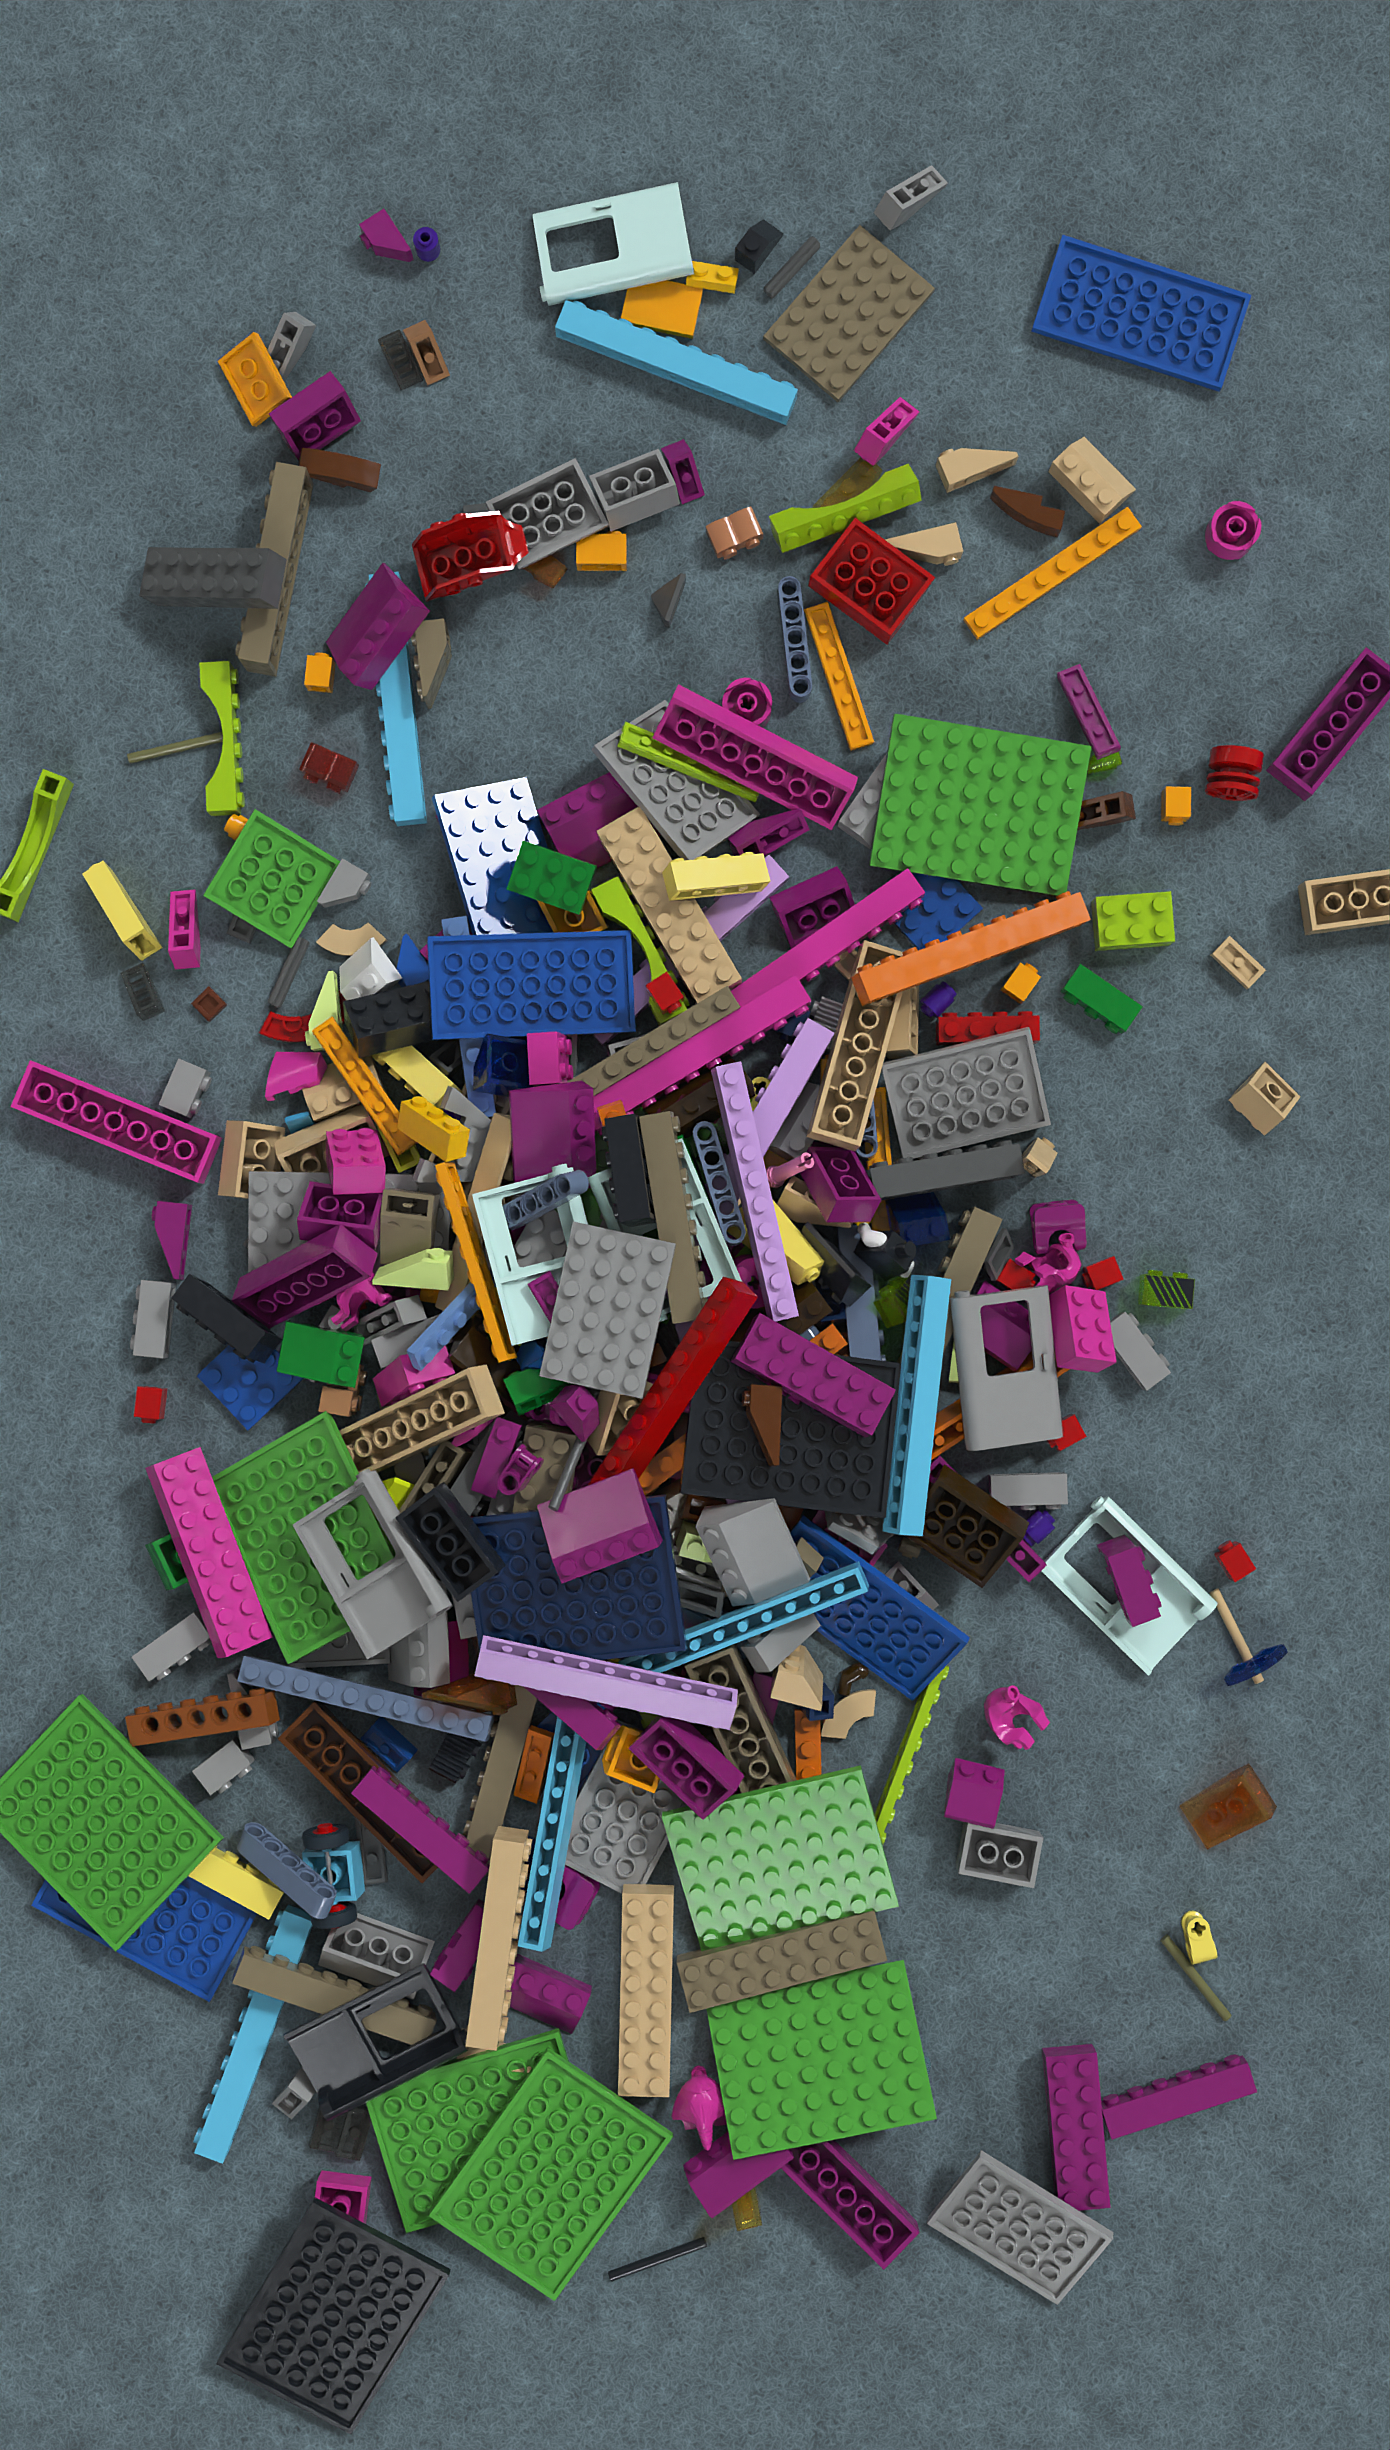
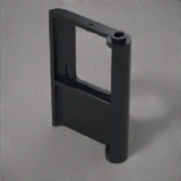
(345, 2060)

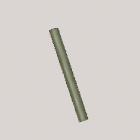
(175, 747)
(1195, 1977)

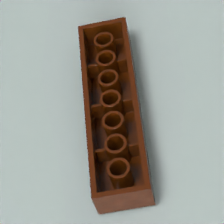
(340, 1764)

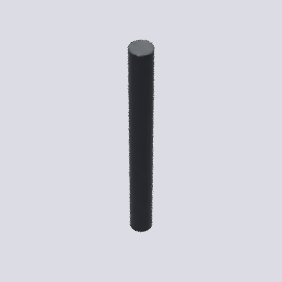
(657, 2259)

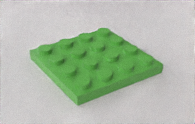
(272, 878)

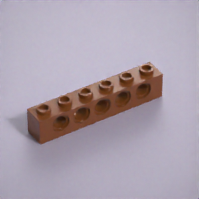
(143, 1730)

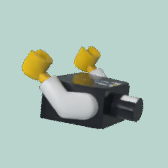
(885, 1252)

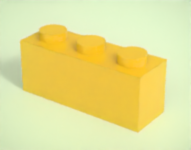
(433, 1129)

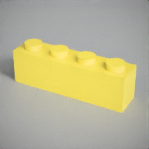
(716, 876)
(418, 1072)
(238, 1882)

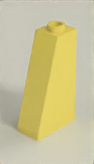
(121, 911)
(801, 1257)

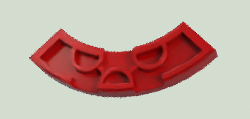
(290, 1028)

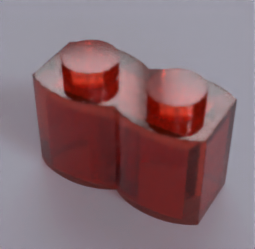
(329, 768)

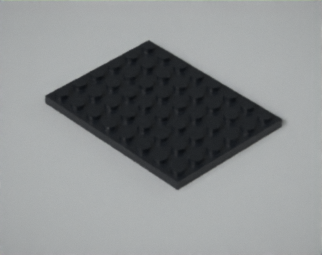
(819, 1458)
(333, 2316)

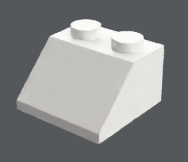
(367, 972)

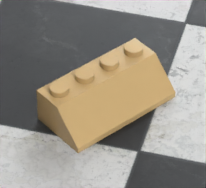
(307, 1148)

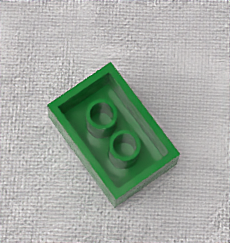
(551, 877)

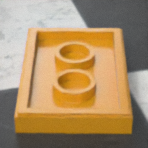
(664, 307)
(254, 379)

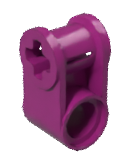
(522, 1467)

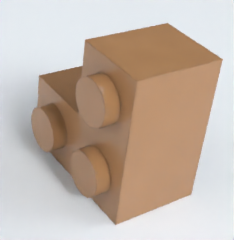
(343, 1399)

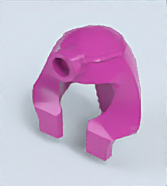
(1057, 1266)
(354, 1298)
(1000, 1710)
(700, 2105)

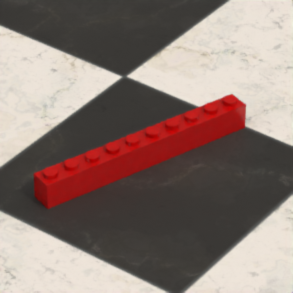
(679, 1379)

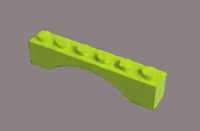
(804, 525)
(223, 789)
(45, 813)
(616, 906)

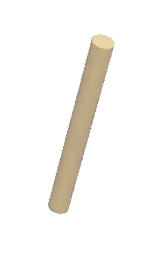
(1234, 1630)

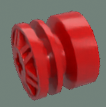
(1234, 772)

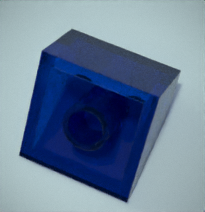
(501, 1065)
(918, 1218)

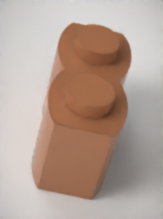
(734, 533)

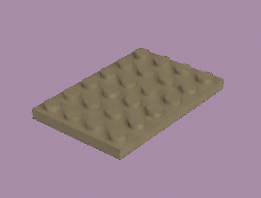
(848, 313)

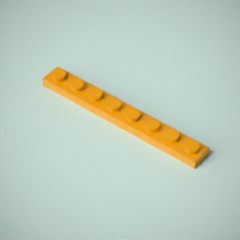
(1052, 573)
(472, 1252)

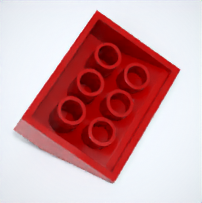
(870, 581)

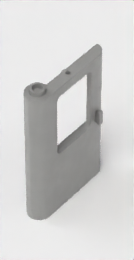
(1012, 1405)
(391, 1598)

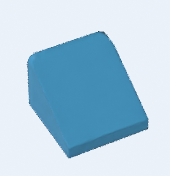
(299, 1121)

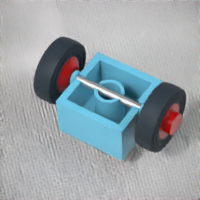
(341, 1865)

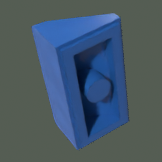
(389, 1744)

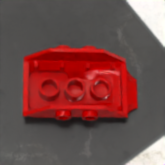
(466, 552)

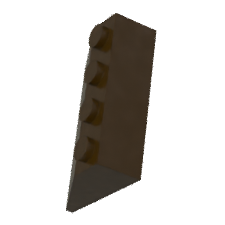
(968, 1527)

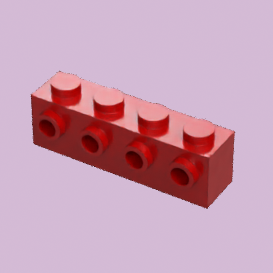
(958, 1030)

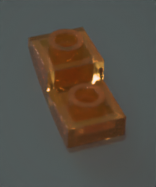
(547, 571)

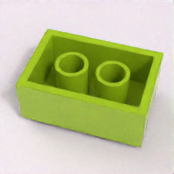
(1133, 921)

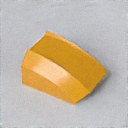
(624, 1764)

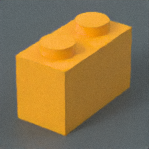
(602, 552)

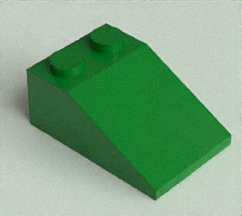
(320, 1354)
(167, 1562)

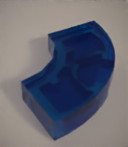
(1259, 1663)

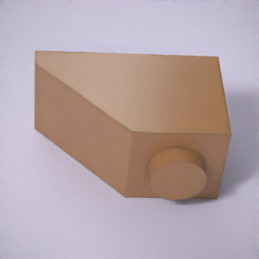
(426, 352)

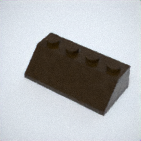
(695, 1101)
(810, 1307)
(473, 1349)

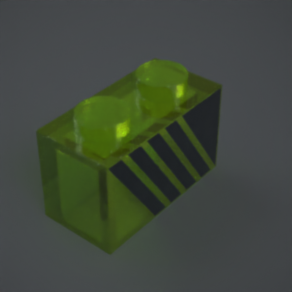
(1166, 1290)
(893, 1301)

